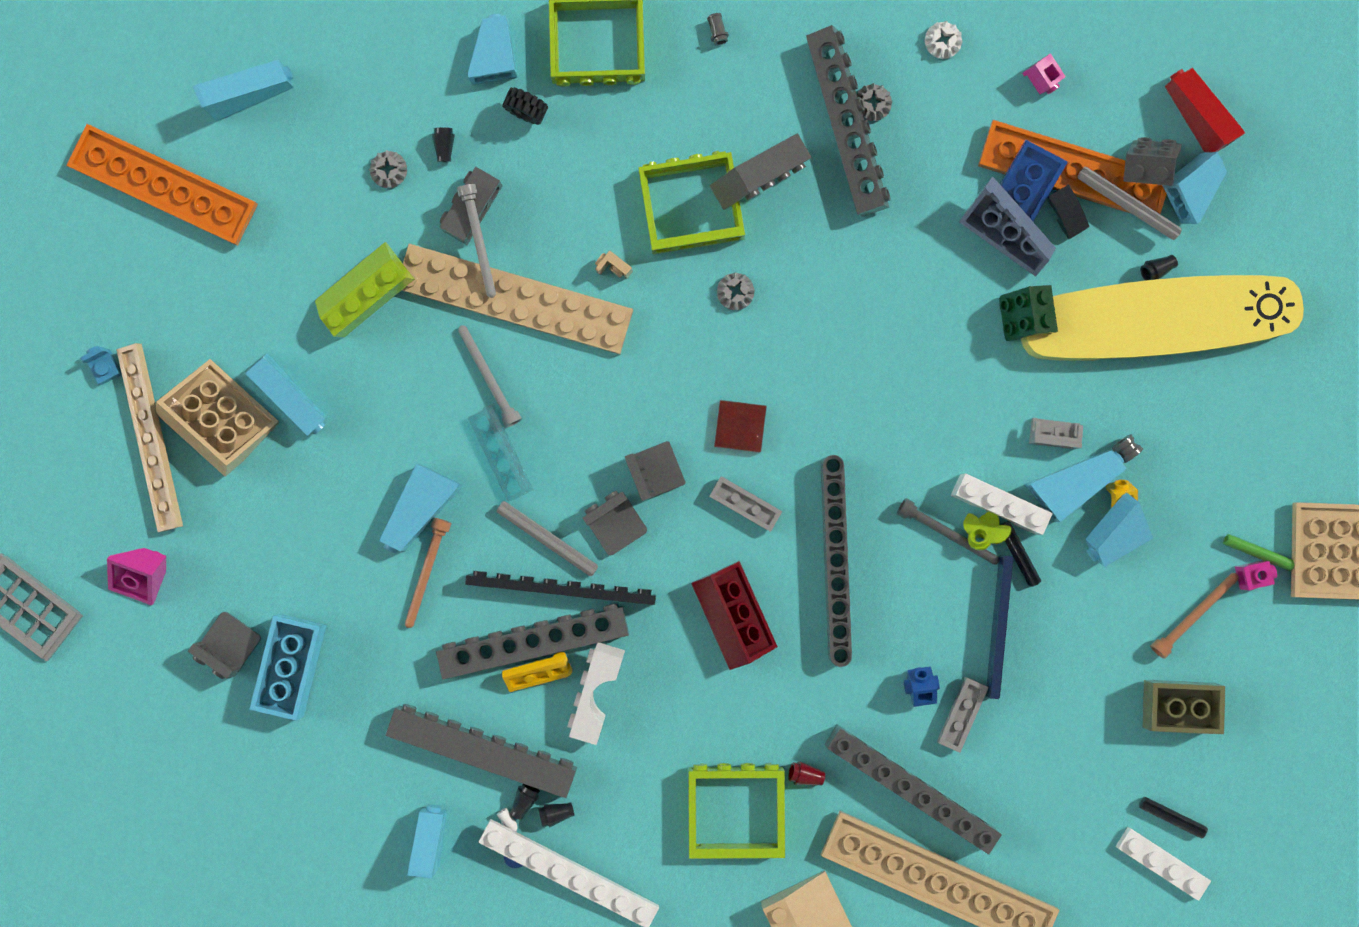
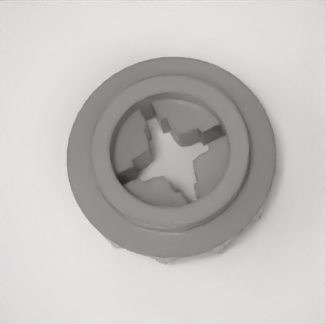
(880, 93)
(396, 176)
(739, 301)

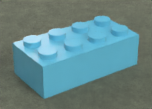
(288, 667)

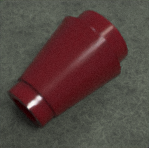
(805, 775)

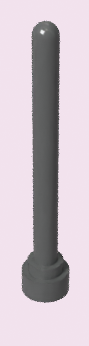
(909, 510)

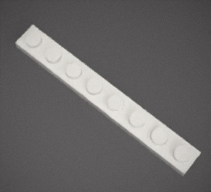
(568, 873)

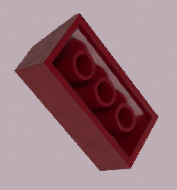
(734, 615)

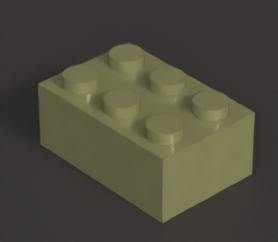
(1183, 707)

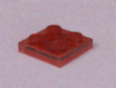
(740, 426)

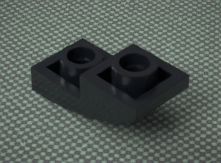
(1069, 212)

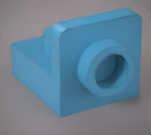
(102, 364)

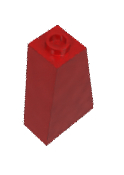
(1203, 111)

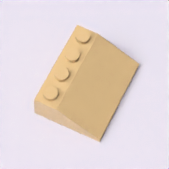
(216, 417)
(806, 905)

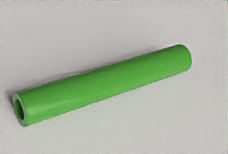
(1258, 552)

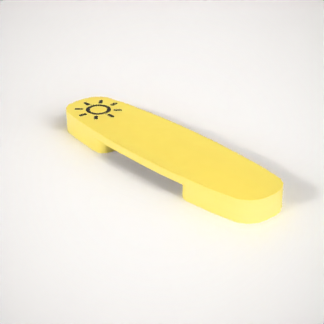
(1169, 317)

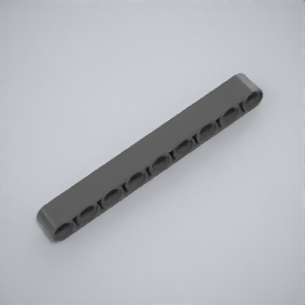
(842, 570)

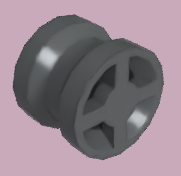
(1127, 448)

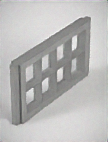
(59, 634)

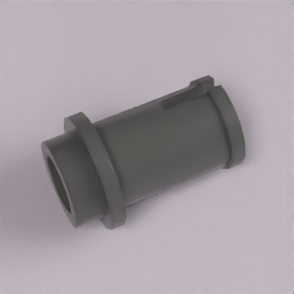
(717, 29)

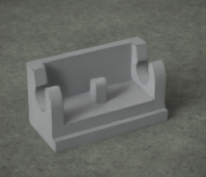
(1056, 433)

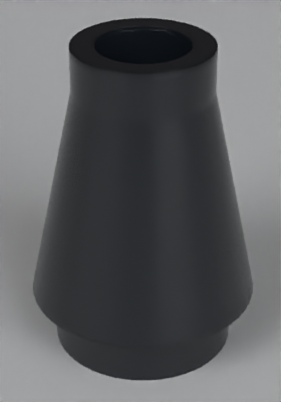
(443, 142)
(1158, 267)
(524, 800)
(555, 813)

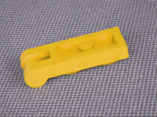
(537, 672)

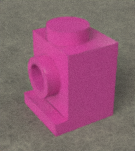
(1045, 75)
(1249, 572)

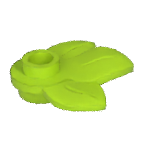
(987, 528)

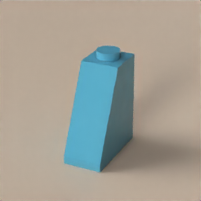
(493, 52)
(1196, 186)
(1118, 532)
(428, 842)

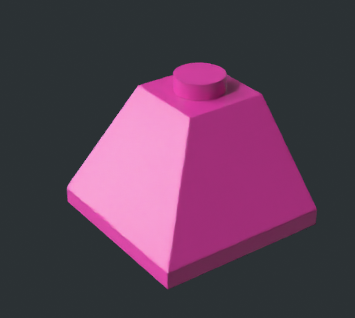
(137, 574)

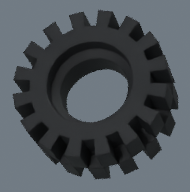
(525, 106)

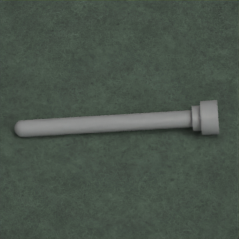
(468, 195)
(509, 415)

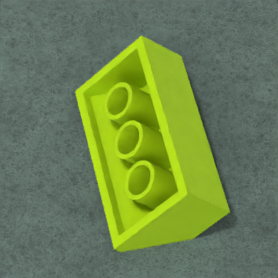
(362, 291)

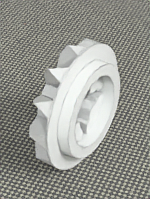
(939, 49)

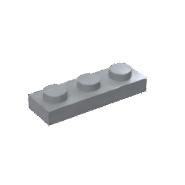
(745, 504)
(962, 714)

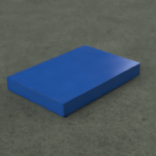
(1032, 177)

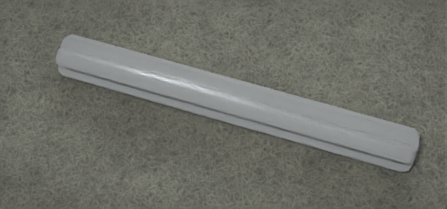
(1129, 203)
(547, 538)

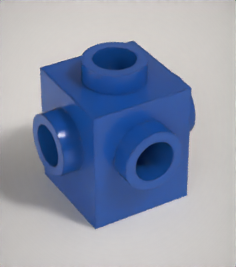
(922, 686)

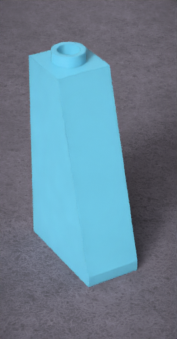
(243, 89)
(286, 395)
(1073, 485)
(418, 505)

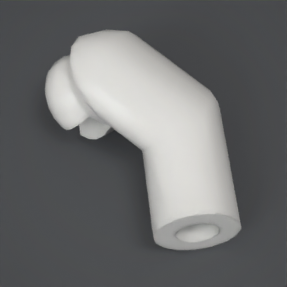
(507, 819)

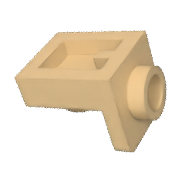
(618, 266)

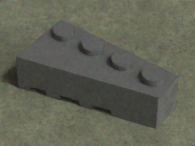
(761, 172)

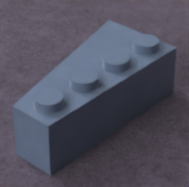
(1008, 228)

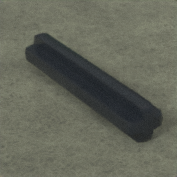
(1021, 557)
(1173, 817)

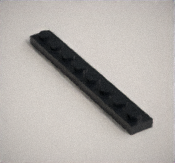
(550, 586)

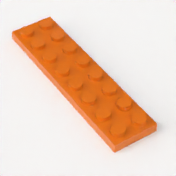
(1005, 141)
(162, 184)

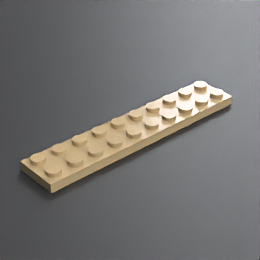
(517, 300)
(932, 877)

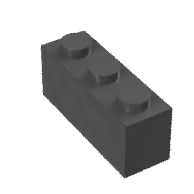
(456, 221)

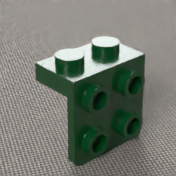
(1028, 312)

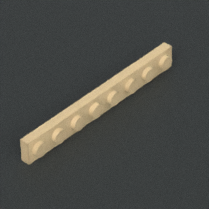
(149, 437)

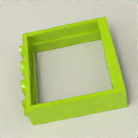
(588, 78)
(676, 166)
(737, 850)

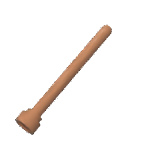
(439, 529)
(1164, 645)

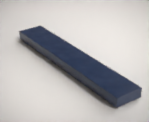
(999, 626)

